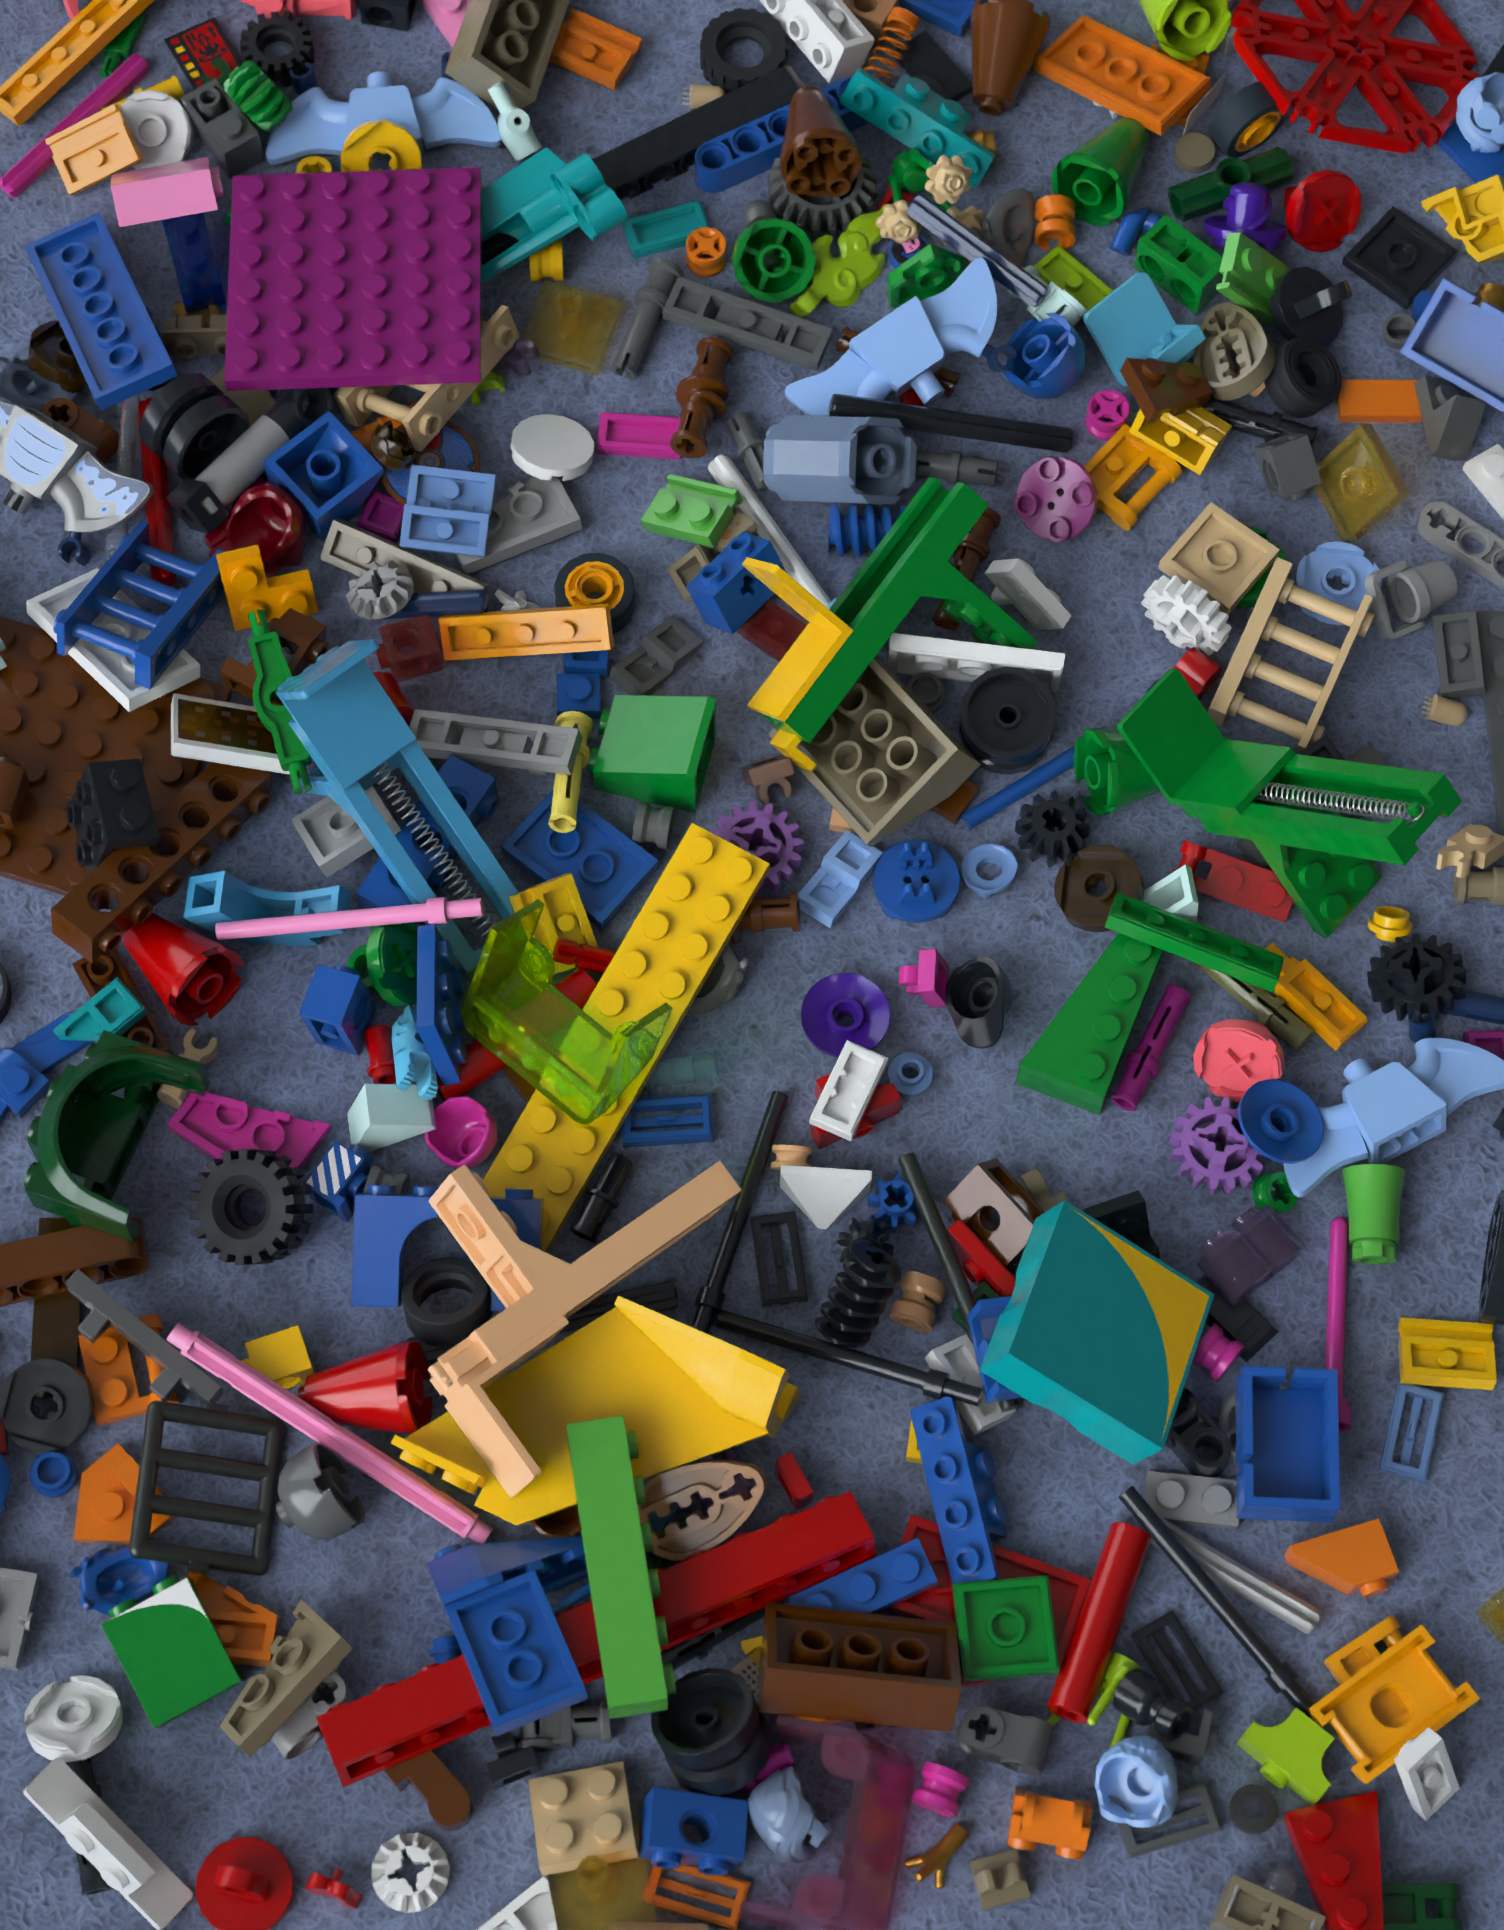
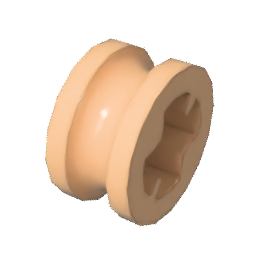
(790, 1155)

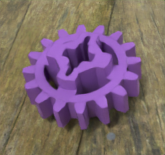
(755, 828)
(1201, 1145)

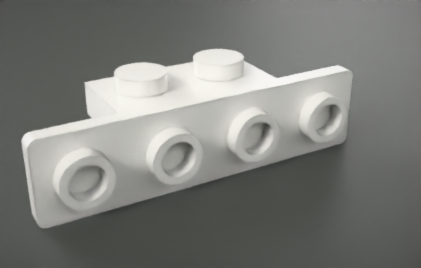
(108, 1843)

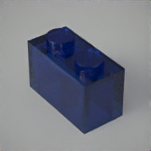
(194, 262)

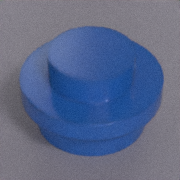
(53, 1474)

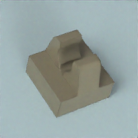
(999, 1879)

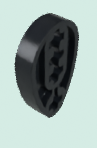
(1492, 1285)

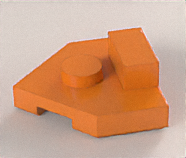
(109, 1498)

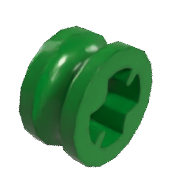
(1262, 1192)

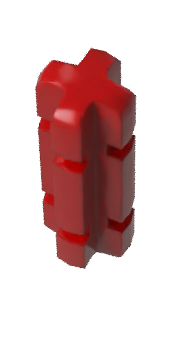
(582, 956)

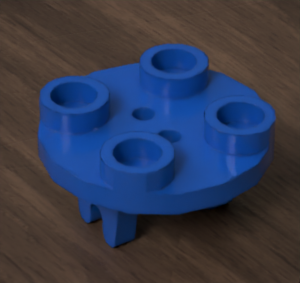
(916, 900)

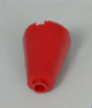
(184, 968)
(374, 1390)

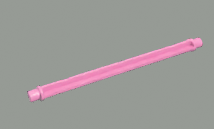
(329, 1434)

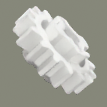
(1186, 614)

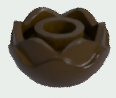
(392, 447)

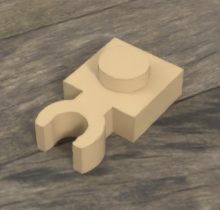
(1471, 846)

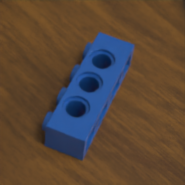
(475, 793)

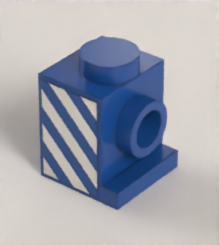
(339, 1178)

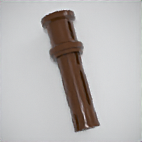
(968, 556)

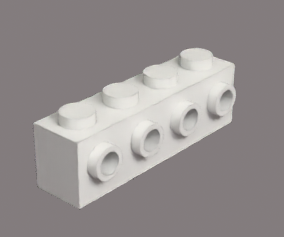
(825, 34)

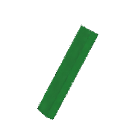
(1195, 942)

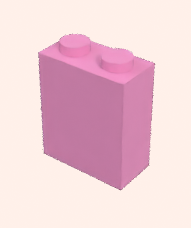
(166, 191)

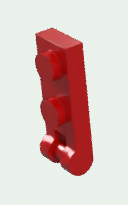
(1238, 882)

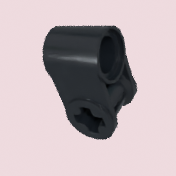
(1194, 1429)

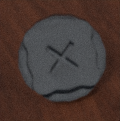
(1308, 305)

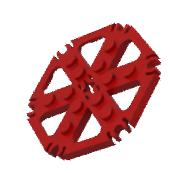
(1364, 54)

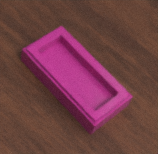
(637, 435)

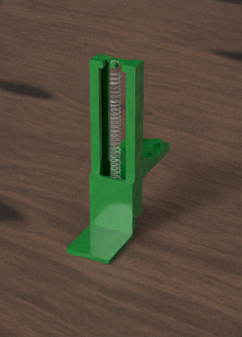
(1285, 801)

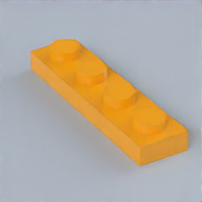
(527, 632)

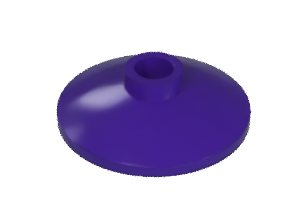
(844, 996)

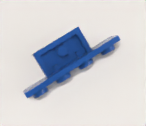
(960, 1491)

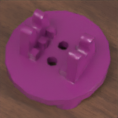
(1041, 486)

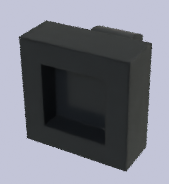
(511, 1763)

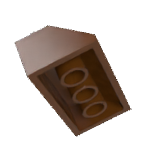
(859, 1667)

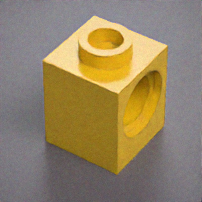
(281, 1357)

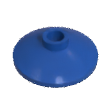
(1290, 1111)

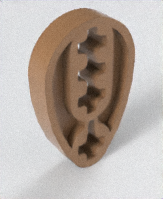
(725, 1515)

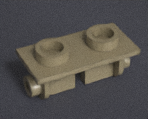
(187, 337)

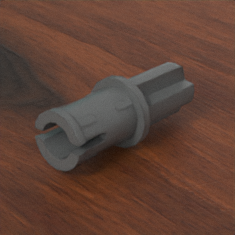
(749, 445)

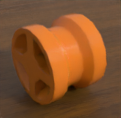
(706, 241)

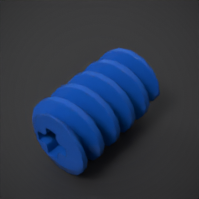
(859, 530)

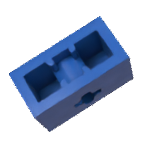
(727, 590)

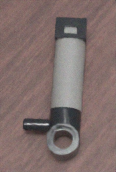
(205, 499)

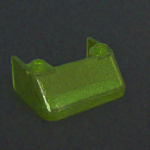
(546, 1034)

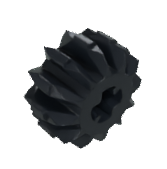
(1060, 842)

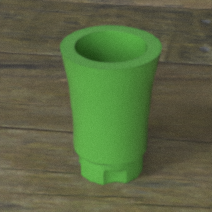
(1374, 1211)

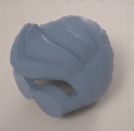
(786, 1818)

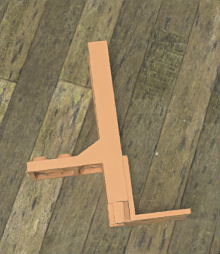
(541, 1296)

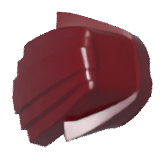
(267, 519)

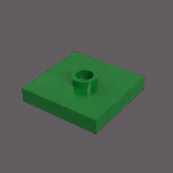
(1005, 1628)

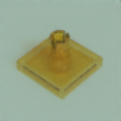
(572, 326)
(1359, 483)
(602, 1893)

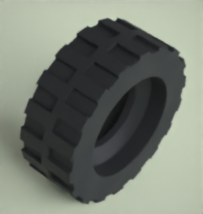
(741, 25)

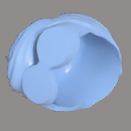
(1482, 113)
(1141, 1778)

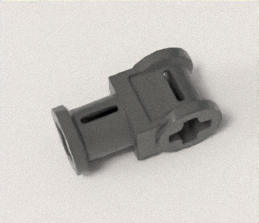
(566, 1725)

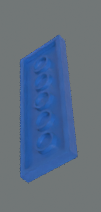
(100, 311)

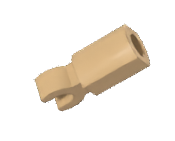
(175, 1096)

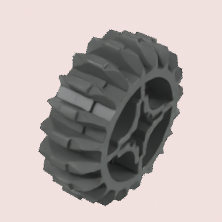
(825, 211)

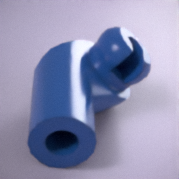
(1130, 227)

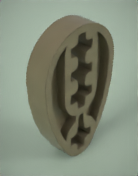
(1248, 340)

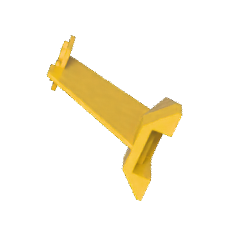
(666, 1379)

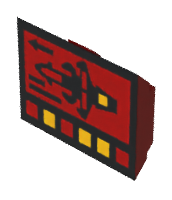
(197, 48)

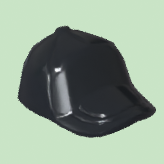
(978, 1000)

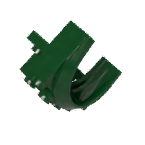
(92, 1135)

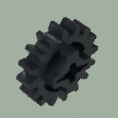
(1439, 978)

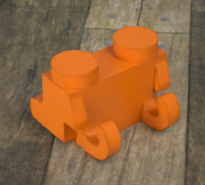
(1049, 1822)

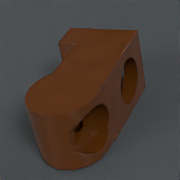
(445, 1795)

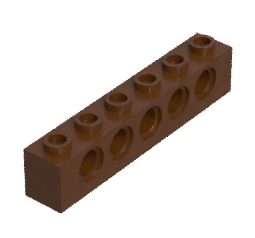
(108, 886)

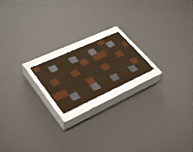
(221, 734)

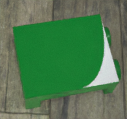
(171, 1651)

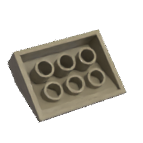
(884, 756)

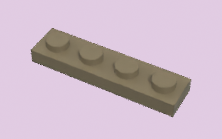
(358, 549)

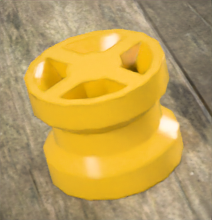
(547, 263)

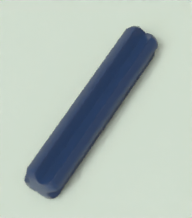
(444, 604)

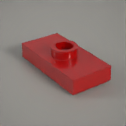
(978, 1261)

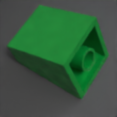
(655, 748)

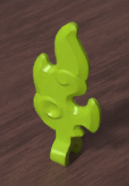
(844, 277)

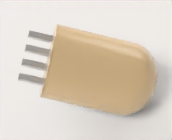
(702, 94)
(1445, 710)

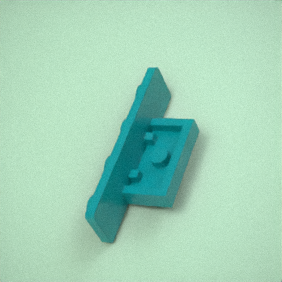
(917, 119)

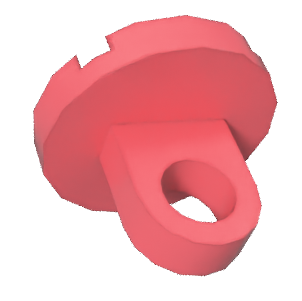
(1236, 1056)

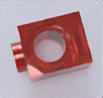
(412, 632)

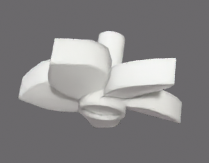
(518, 602)

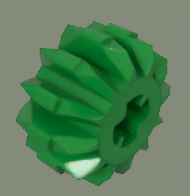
(257, 96)

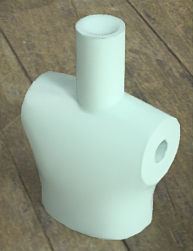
(513, 124)

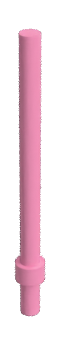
(435, 911)

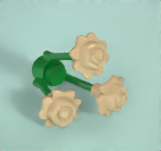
(942, 181)

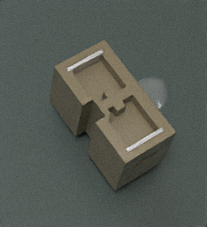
(1267, 1908)

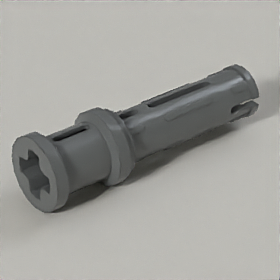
(650, 307)

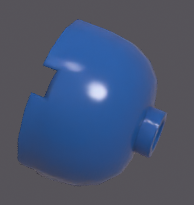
(1047, 359)

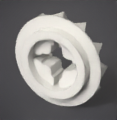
(431, 1882)

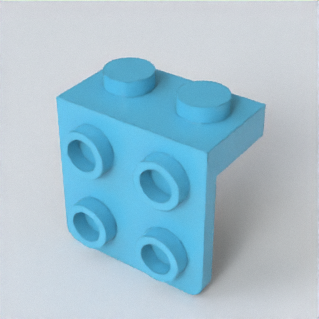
(1139, 326)

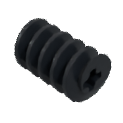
(859, 1296)

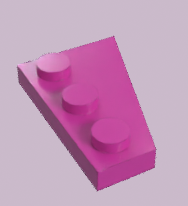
(226, 1124)

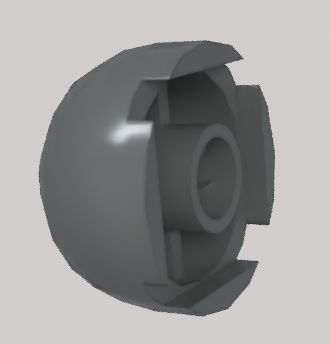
(314, 1494)

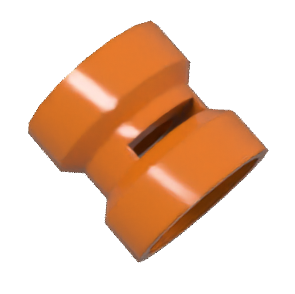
(1055, 221)

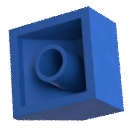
(324, 472)

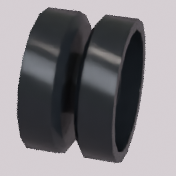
(191, 424)
(1029, 718)
(713, 1732)

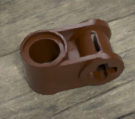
(84, 425)

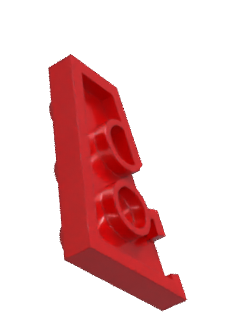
(1341, 1859)

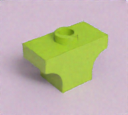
(1291, 1754)

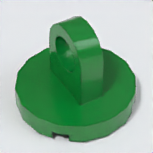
(390, 962)

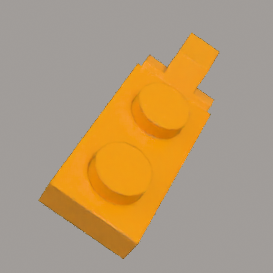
(1317, 1001)

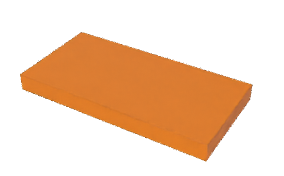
(1122, 74)

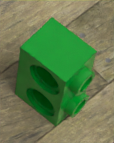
(1179, 263)

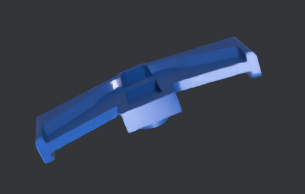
(26, 1062)

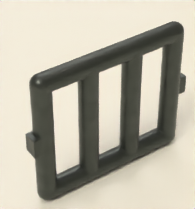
(147, 1502)

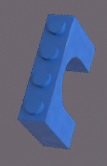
(388, 1220)

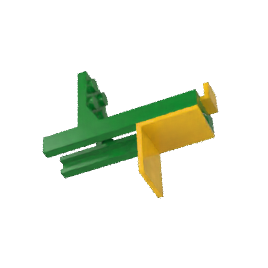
(849, 635)

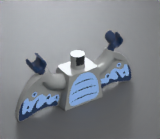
(61, 467)

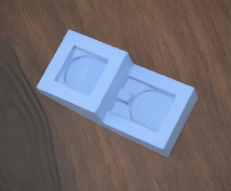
(838, 879)

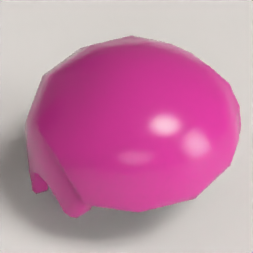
(462, 1133)

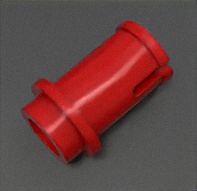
(380, 1054)

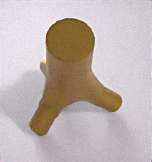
(938, 1856)

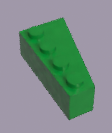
(1091, 1031)

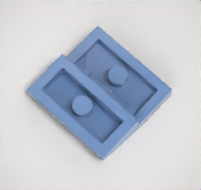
(448, 511)

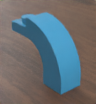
(226, 898)

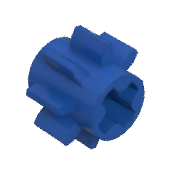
(895, 1214)

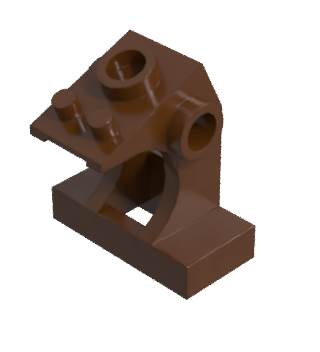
(298, 636)

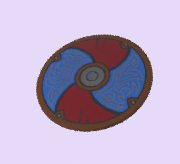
(448, 450)

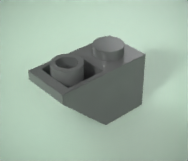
(223, 129)

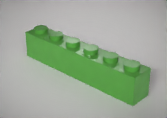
(617, 1567)

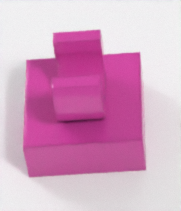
(927, 978)

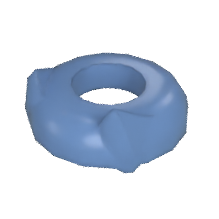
(989, 854)

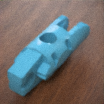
(411, 1057)

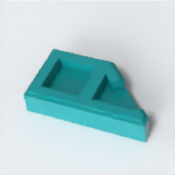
(109, 1010)

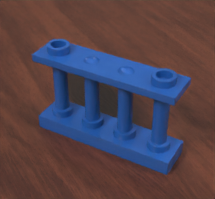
(167, 631)

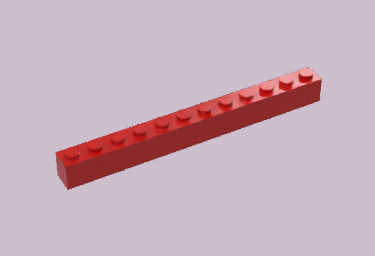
(695, 1598)

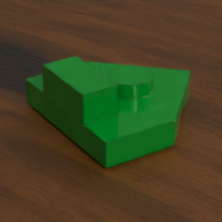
(924, 275)

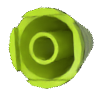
(1187, 26)

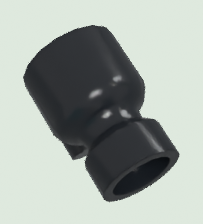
(1148, 1702)

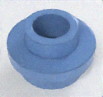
(906, 1086)

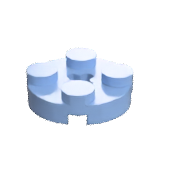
(1335, 560)

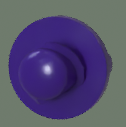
(1247, 213)

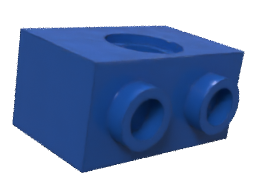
(338, 1008)
(717, 1818)

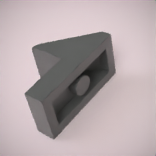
(1448, 418)

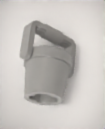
(1411, 593)

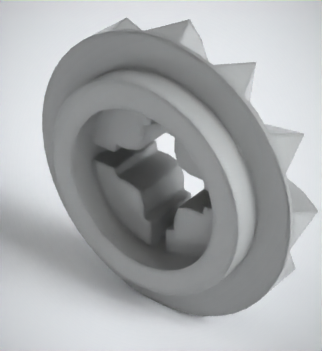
(395, 592)

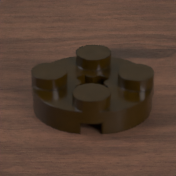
(53, 358)
(1083, 873)

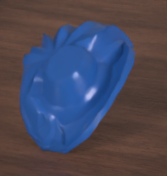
(116, 1577)

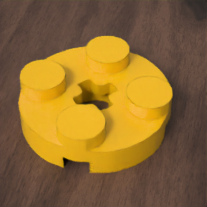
(381, 137)

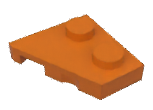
(242, 1626)

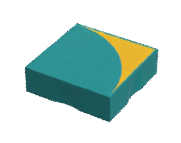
(1098, 1333)

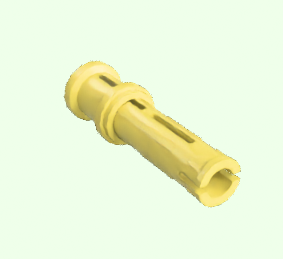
(565, 804)

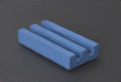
(1402, 1468)

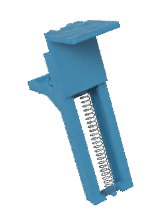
(359, 740)

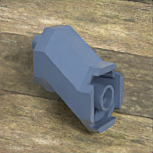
(838, 459)

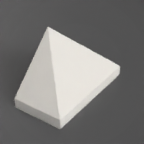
(824, 1192)

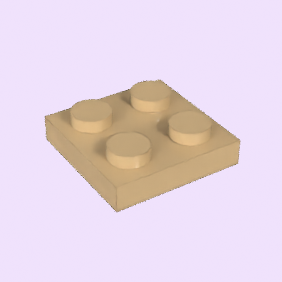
(1219, 557)
(582, 1817)

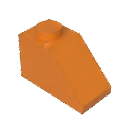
(1348, 1559)

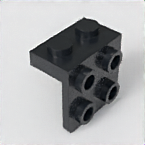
(111, 811)

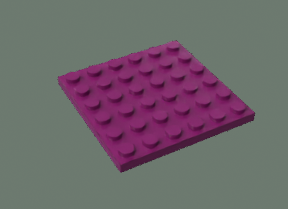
(354, 279)

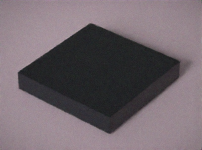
(1399, 257)

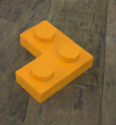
(251, 591)

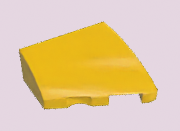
(1474, 217)

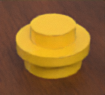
(1390, 923)

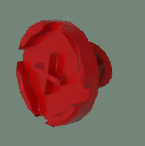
(1322, 210)
(244, 1885)

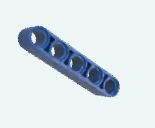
(762, 138)

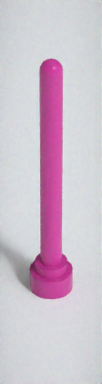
(1337, 1312)

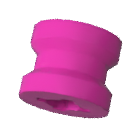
(1108, 405)
(1217, 1352)
(940, 1789)

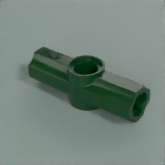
(1211, 189)

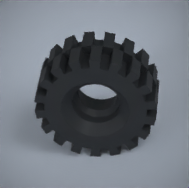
(221, 1206)

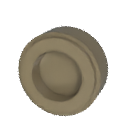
(1194, 152)

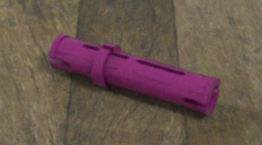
(1130, 1089)

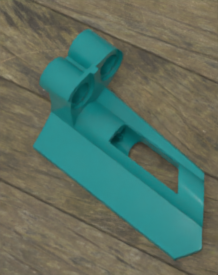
(545, 202)

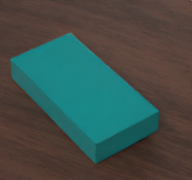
(663, 228)

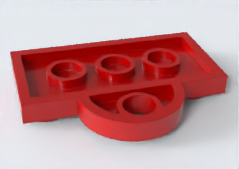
(937, 1603)

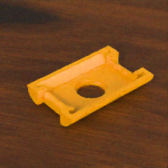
(1404, 1668)

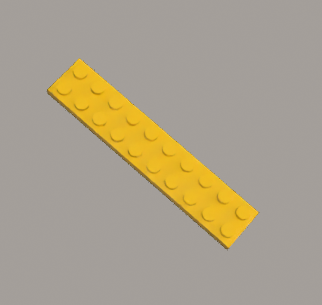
(657, 963)

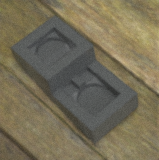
(657, 659)

